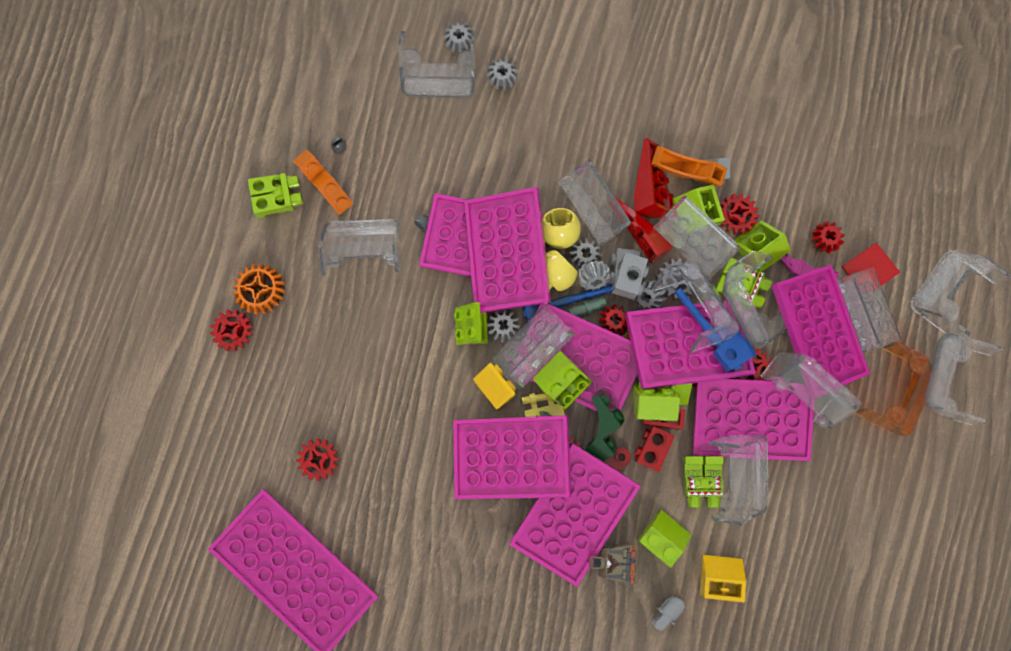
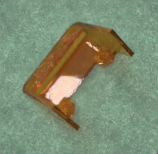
(903, 419)

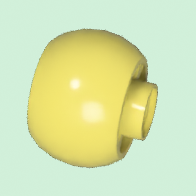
(561, 228)
(560, 271)

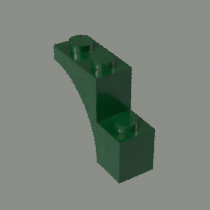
(609, 421)

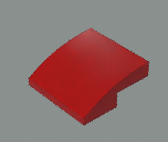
(876, 258)

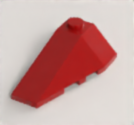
(651, 188)
(644, 234)

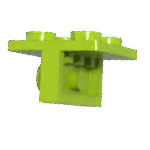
(470, 325)

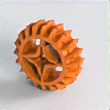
(258, 297)

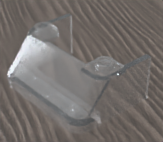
(437, 79)
(360, 240)
(935, 294)
(721, 316)
(755, 325)
(949, 351)
(813, 387)
(746, 478)

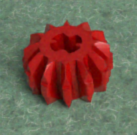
(827, 244)
(619, 315)

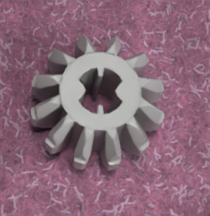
(458, 31)
(502, 67)
(580, 248)
(594, 275)
(656, 299)
(496, 325)

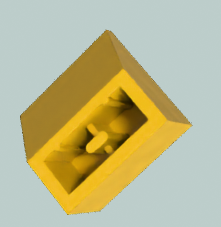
(494, 386)
(722, 578)

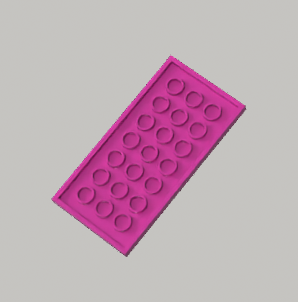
(293, 572)

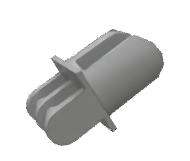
(669, 612)

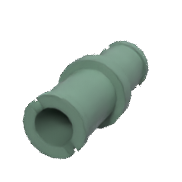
(588, 307)

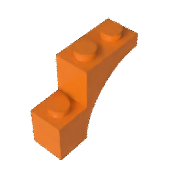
(689, 168)
(323, 181)

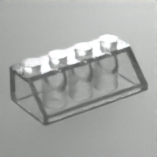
(594, 203)
(696, 236)
(868, 310)
(533, 346)

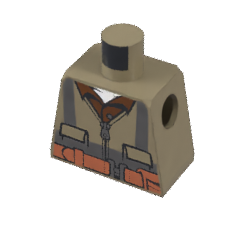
(616, 562)

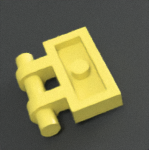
(552, 409)

